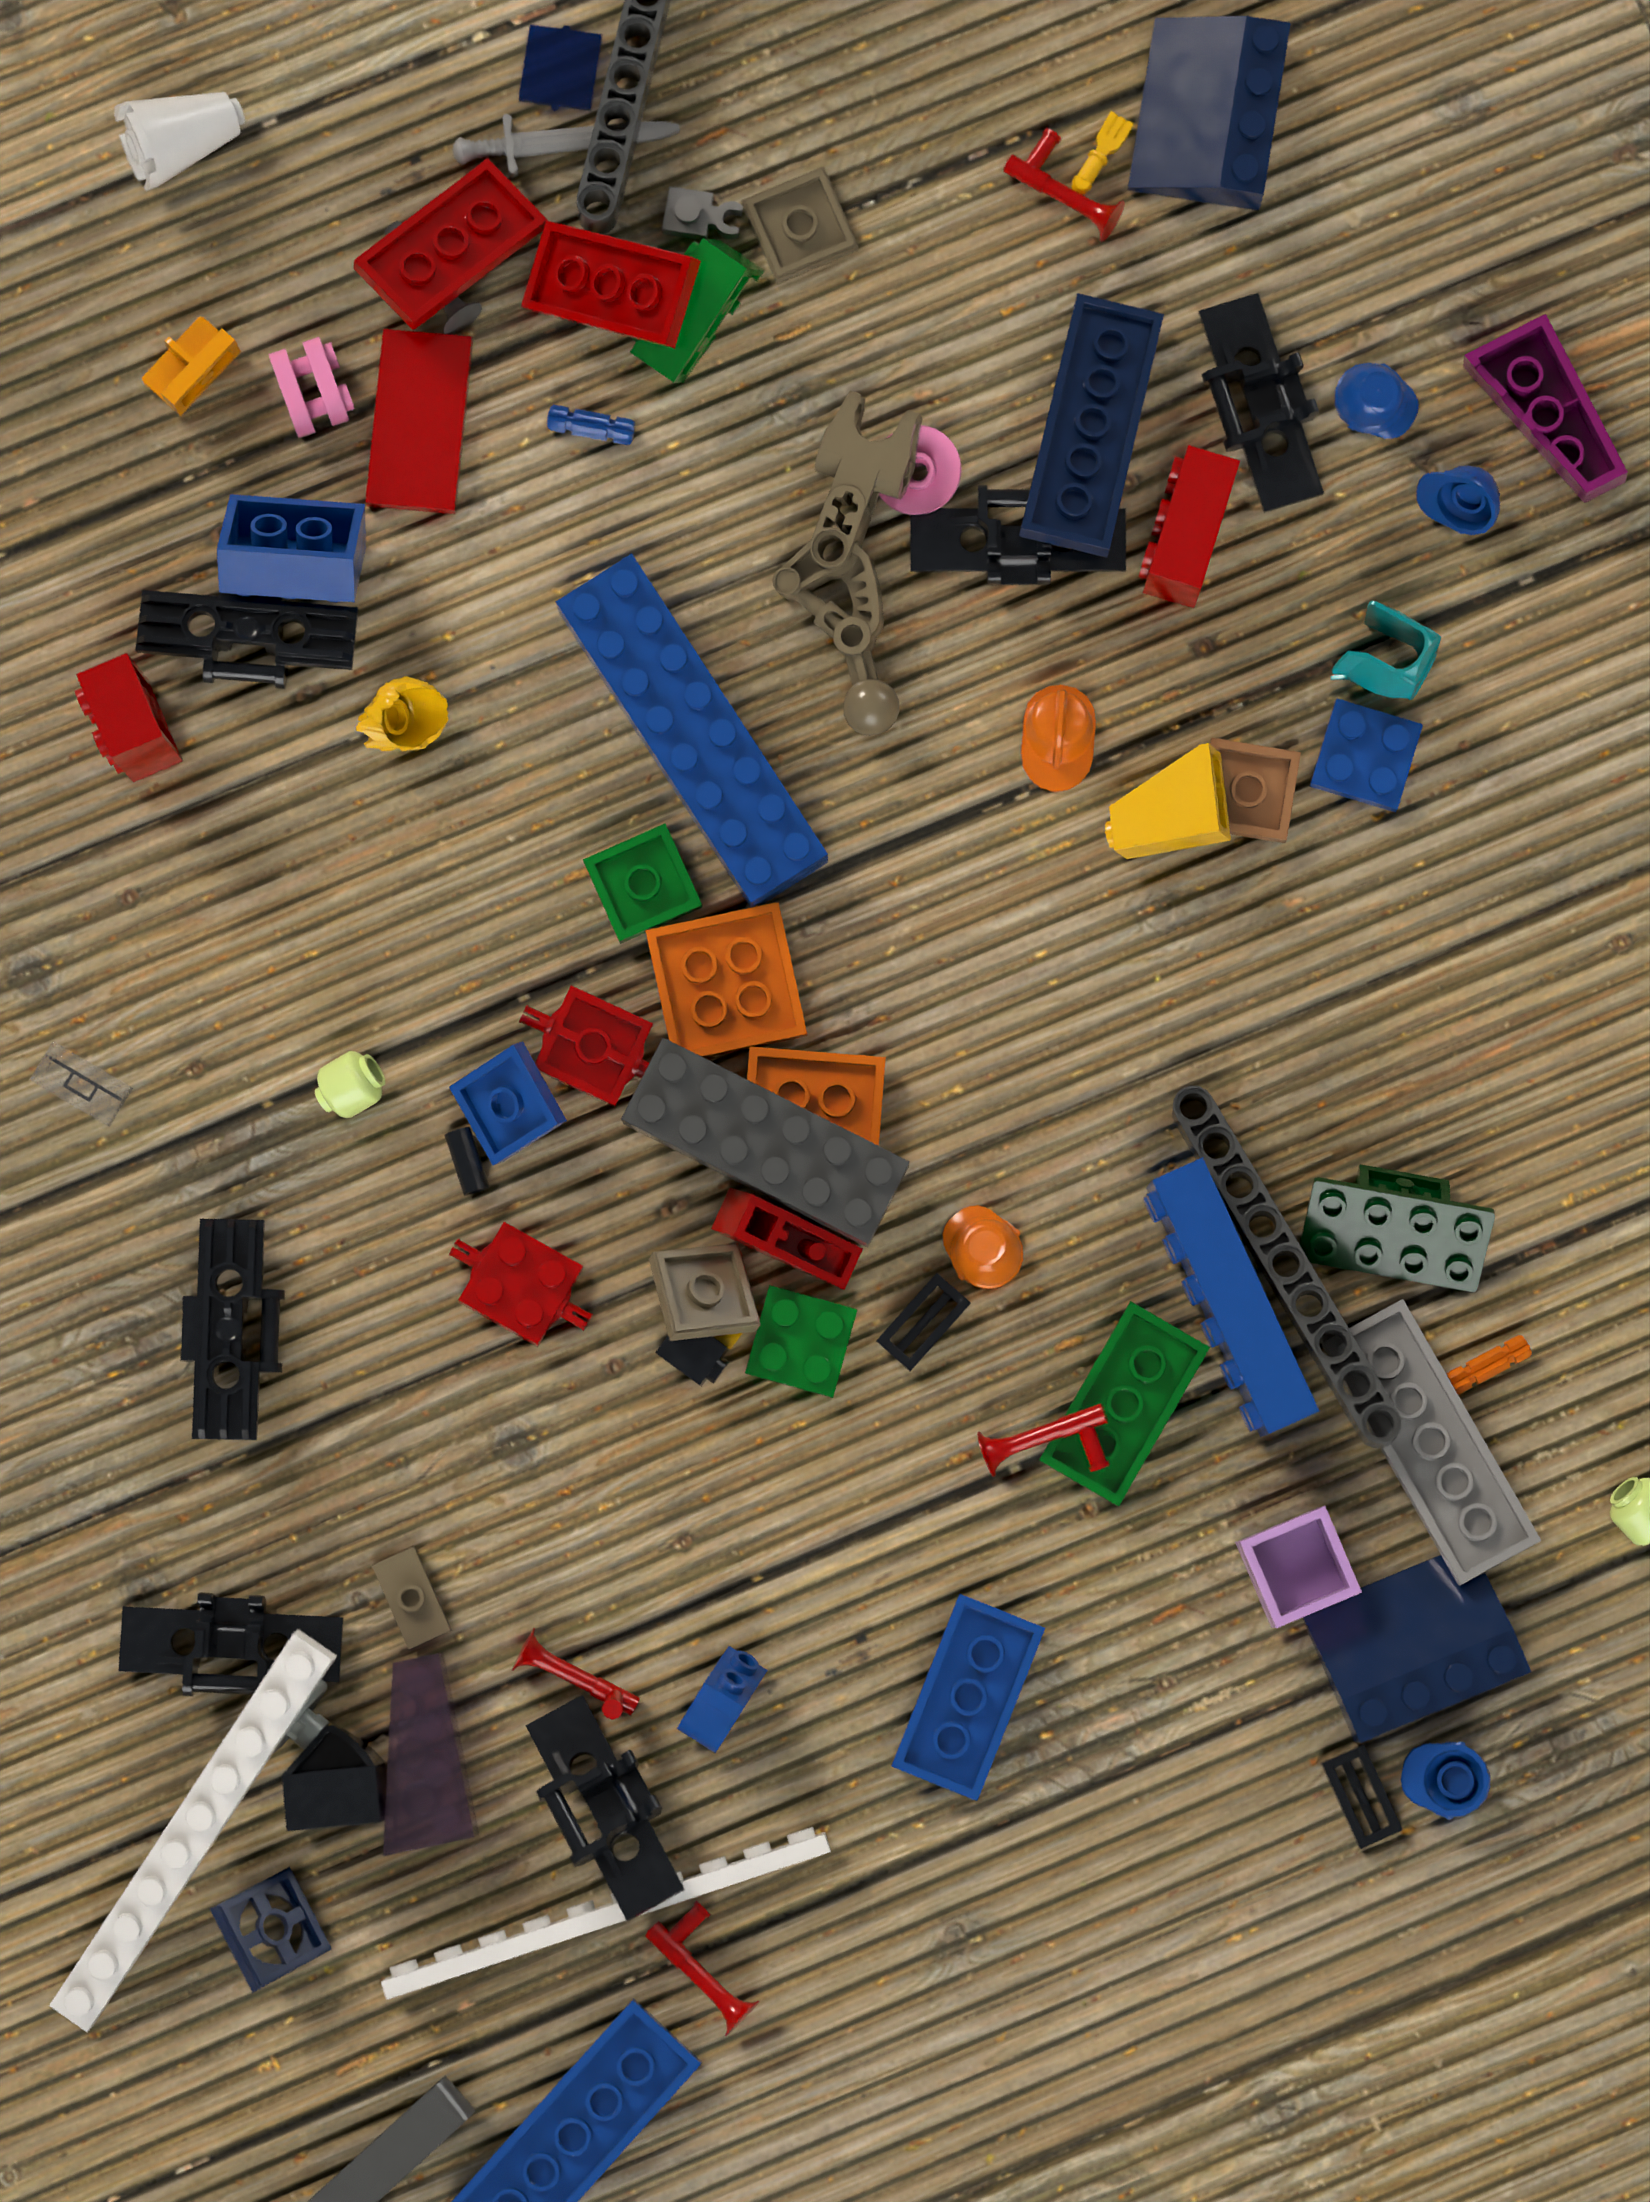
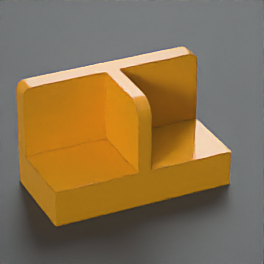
(191, 364)

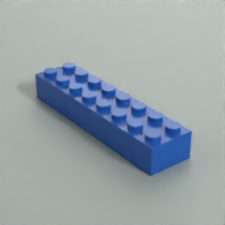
(692, 732)

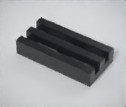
(897, 1351)
(1377, 1832)

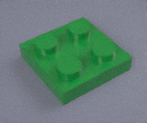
(642, 883)
(801, 1341)

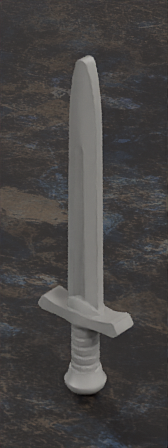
(548, 141)

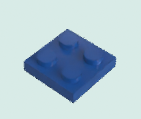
(1366, 755)
(507, 1103)

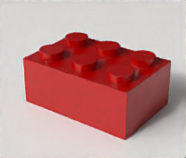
(1188, 525)
(128, 718)

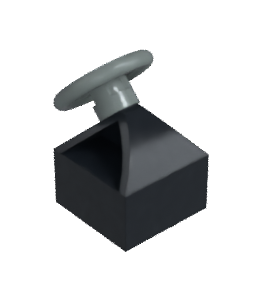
(334, 1778)

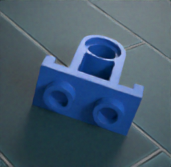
(722, 1698)

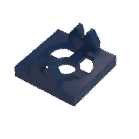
(312, 1940)

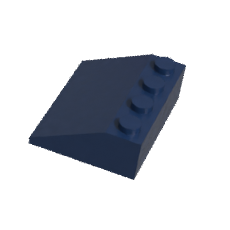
(1209, 109)
(1414, 1647)

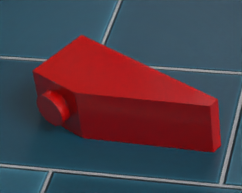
(786, 1238)

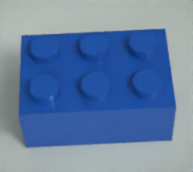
(291, 548)

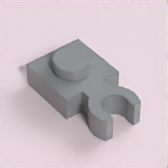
(692, 214)

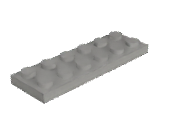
(1438, 1449)

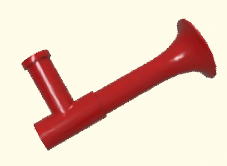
(1030, 173)
(1080, 1422)
(615, 1698)
(671, 1946)

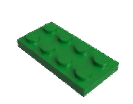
(1139, 1385)

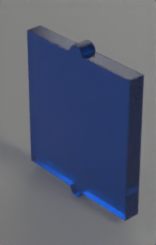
(560, 67)

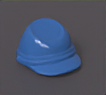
(1375, 401)
(1460, 499)
(1446, 1778)

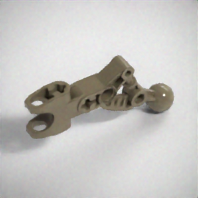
(860, 474)

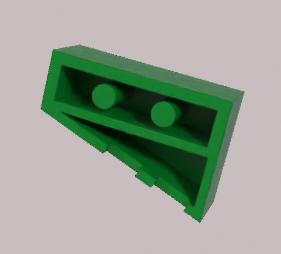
(714, 294)

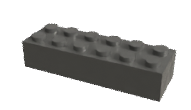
(765, 1142)

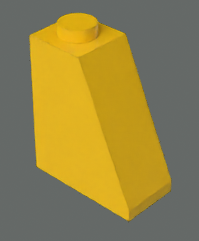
(1173, 809)

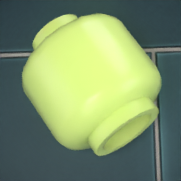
(349, 1084)
(1632, 1509)

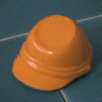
(983, 1247)

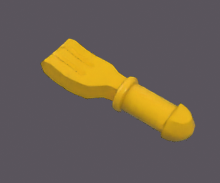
(1108, 141)

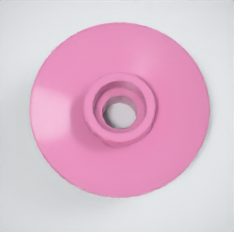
(942, 478)

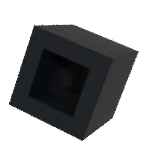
(696, 1358)

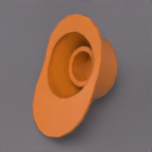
(1058, 738)

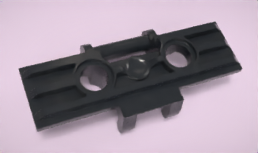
(1272, 397)
(1006, 555)
(249, 621)
(215, 1329)
(222, 1630)
(615, 1798)

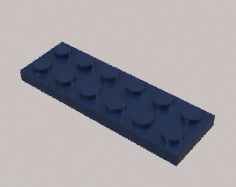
(1091, 425)

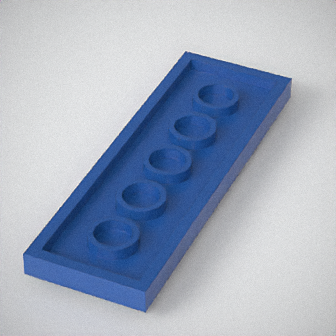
(588, 2115)

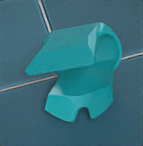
(1379, 676)

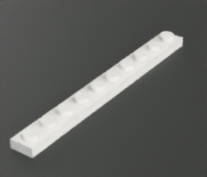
(193, 1830)
(586, 1918)

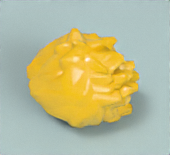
(404, 716)

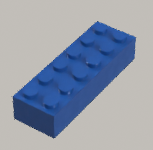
(1230, 1297)

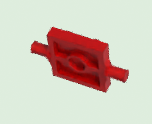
(590, 1044)
(520, 1284)

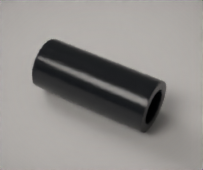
(467, 1161)

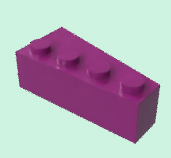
(1546, 401)

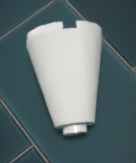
(175, 132)

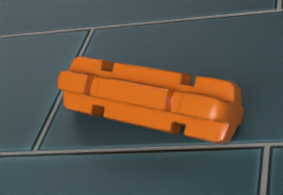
(1489, 1364)

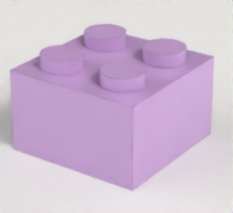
(1298, 1567)

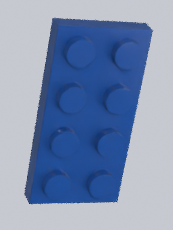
(968, 1697)

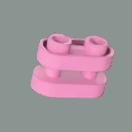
(320, 361)

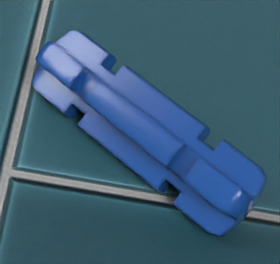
(591, 424)

